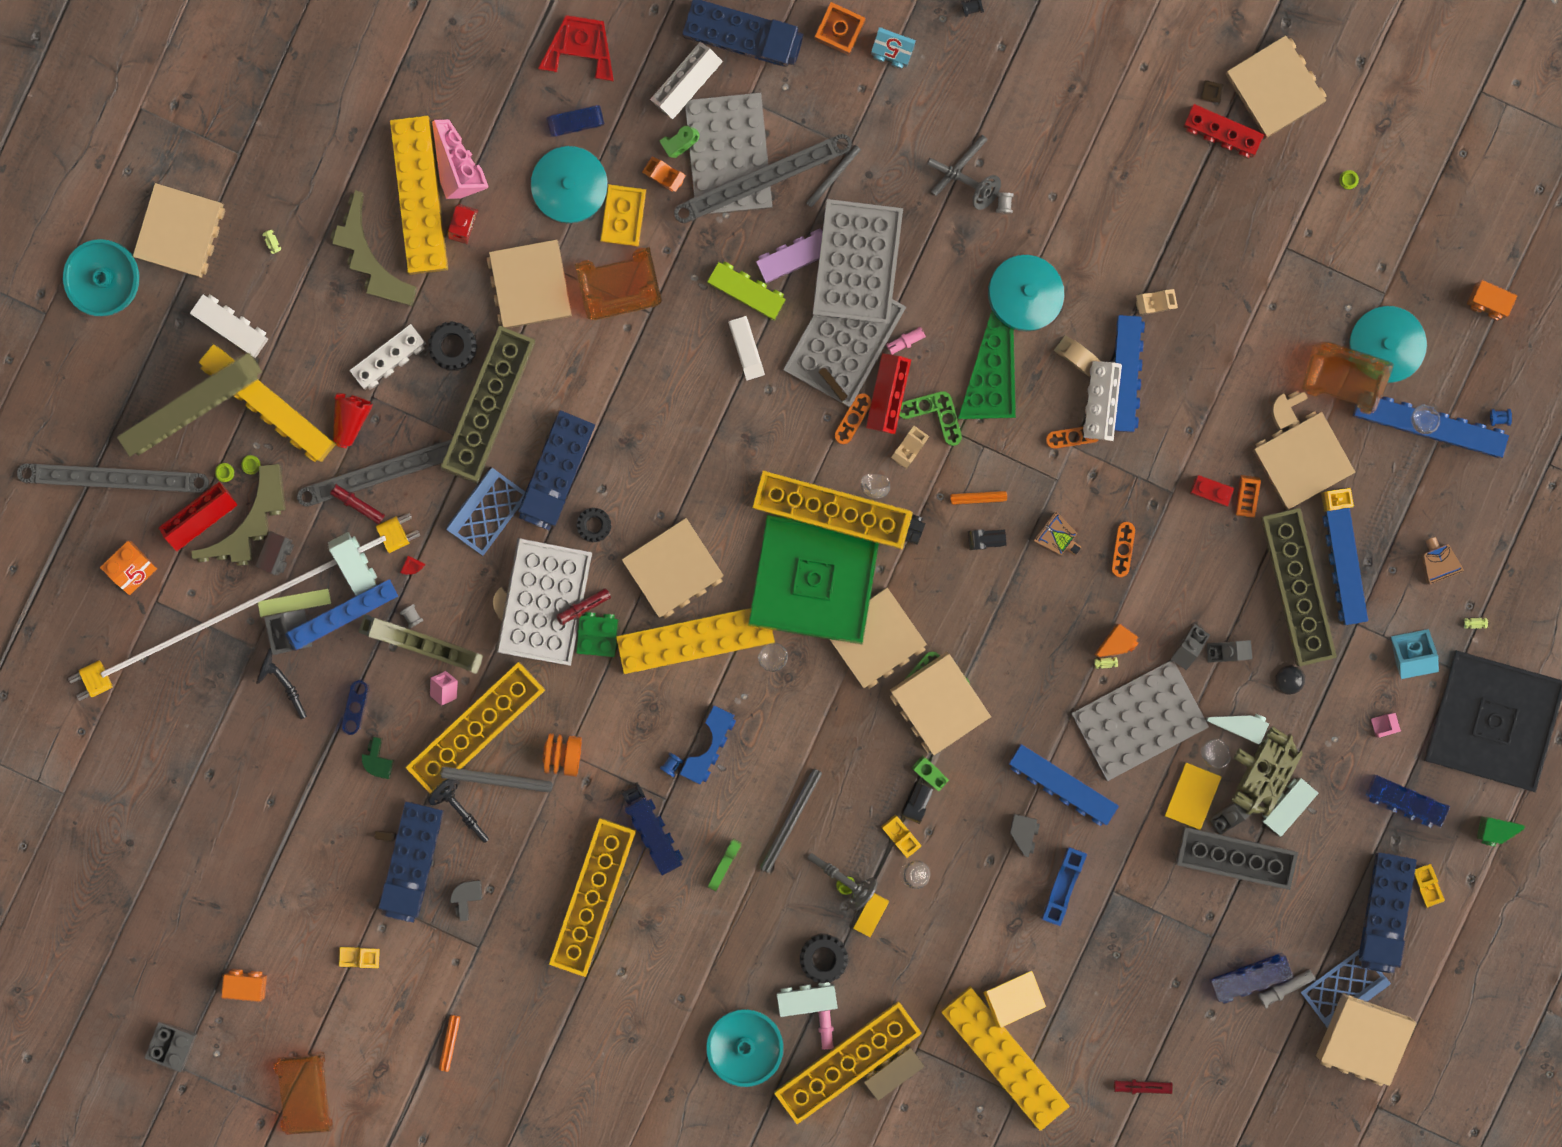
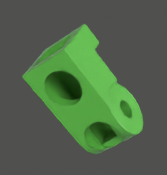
(680, 142)
(930, 773)

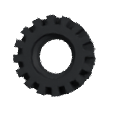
(582, 528)

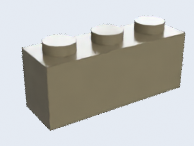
(893, 1072)

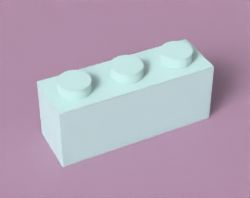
(353, 563)
(1290, 806)
(806, 999)

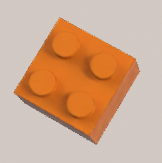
(840, 28)
(1491, 300)
(244, 986)

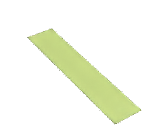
(294, 602)

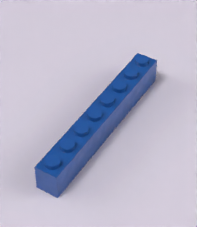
(1450, 431)

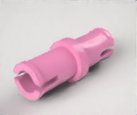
(905, 340)
(826, 1029)

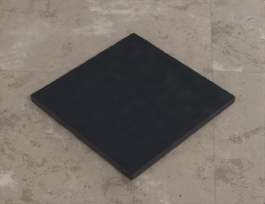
(1495, 721)

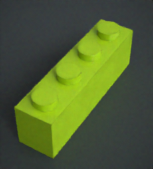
(747, 291)

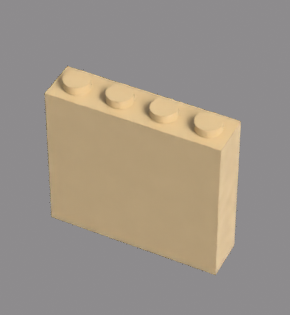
(1276, 86)
(179, 230)
(529, 284)
(1303, 460)
(673, 568)
(886, 641)
(939, 703)
(1365, 1040)

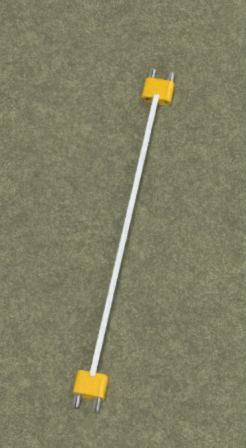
(97, 678)

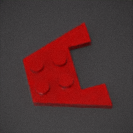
(581, 39)

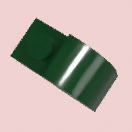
(374, 764)

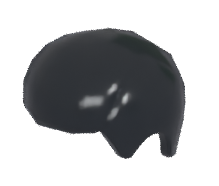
(1290, 680)

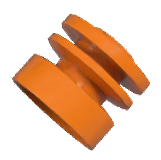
(562, 754)

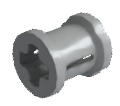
(1004, 203)
(411, 616)

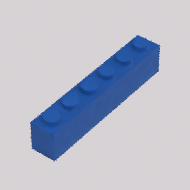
(1127, 353)
(1346, 566)
(341, 615)
(1063, 784)

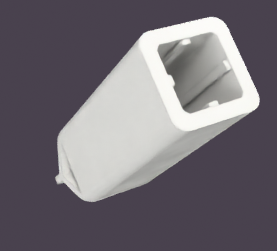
(746, 348)

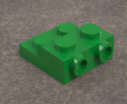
(597, 635)

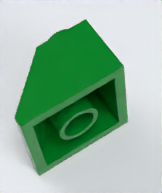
(1497, 831)

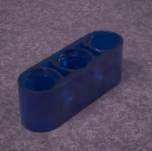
(575, 121)
(349, 714)

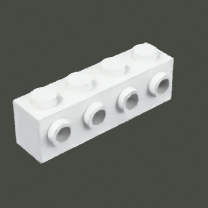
(686, 80)
(229, 326)
(387, 357)
(1102, 400)

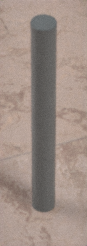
(960, 164)
(833, 176)

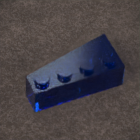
(1407, 801)
(654, 835)
(1251, 977)

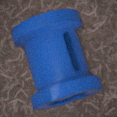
(1500, 417)
(671, 764)

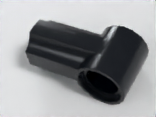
(981, 539)
(916, 806)

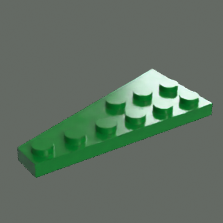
(993, 377)

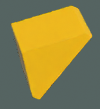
(1337, 499)

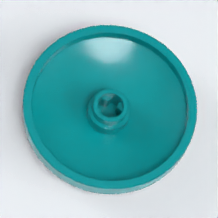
(569, 184)
(101, 277)
(1026, 293)
(1391, 336)
(745, 1048)

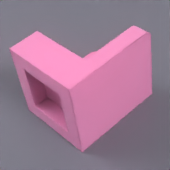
(443, 688)
(1385, 725)

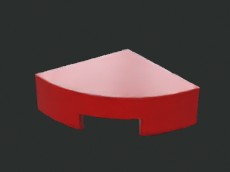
(412, 566)

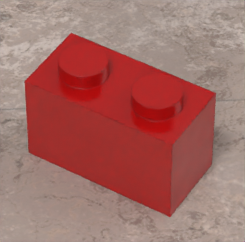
(1212, 490)

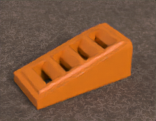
(1248, 479)

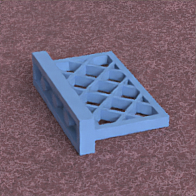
(472, 502)
(1366, 993)

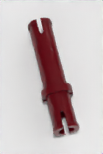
(351, 500)
(577, 609)
(1166, 1087)

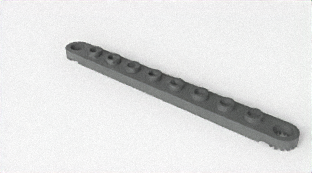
(763, 178)
(377, 473)
(113, 478)

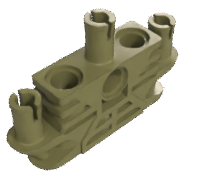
(1274, 764)

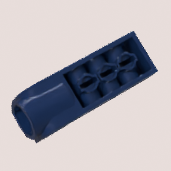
(743, 33)
(555, 470)
(411, 862)
(1387, 913)

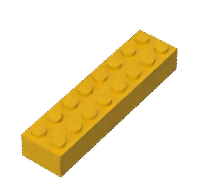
(419, 195)
(273, 410)
(832, 510)
(690, 641)
(477, 726)
(592, 897)
(1005, 1058)
(847, 1062)

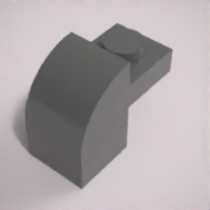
(463, 893)

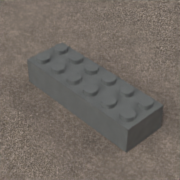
(1236, 858)

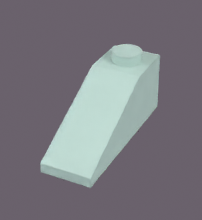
(1245, 726)

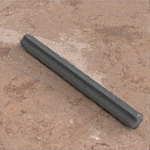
(496, 779)
(791, 820)

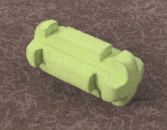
(271, 241)
(1476, 623)
(1106, 662)

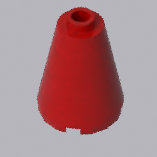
(349, 418)

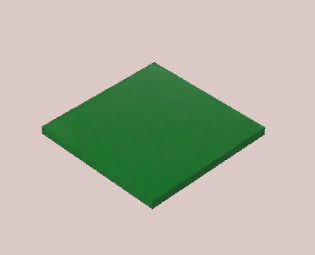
(813, 581)

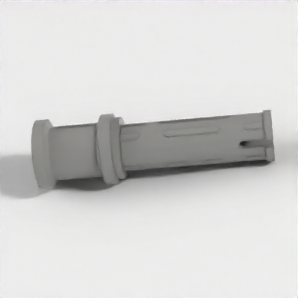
(1278, 992)

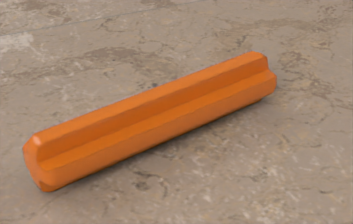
(983, 497)
(449, 1043)

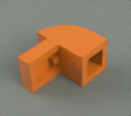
(663, 174)

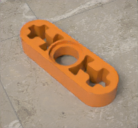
(841, 429)
(1060, 444)
(1130, 545)

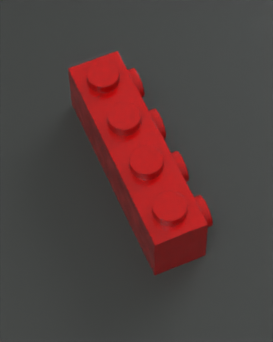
(1223, 130)
(886, 393)
(198, 516)

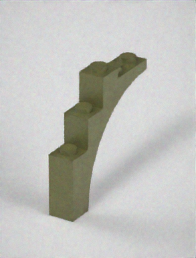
(363, 261)
(238, 545)
(420, 643)

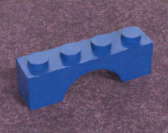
(696, 767)
(1063, 886)

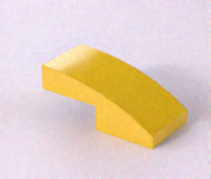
(901, 836)
(1428, 886)
(871, 915)
(358, 957)

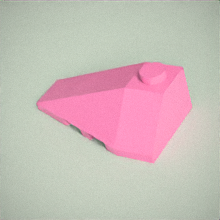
(456, 169)

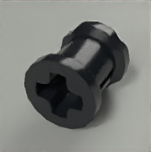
(971, 7)
(633, 793)

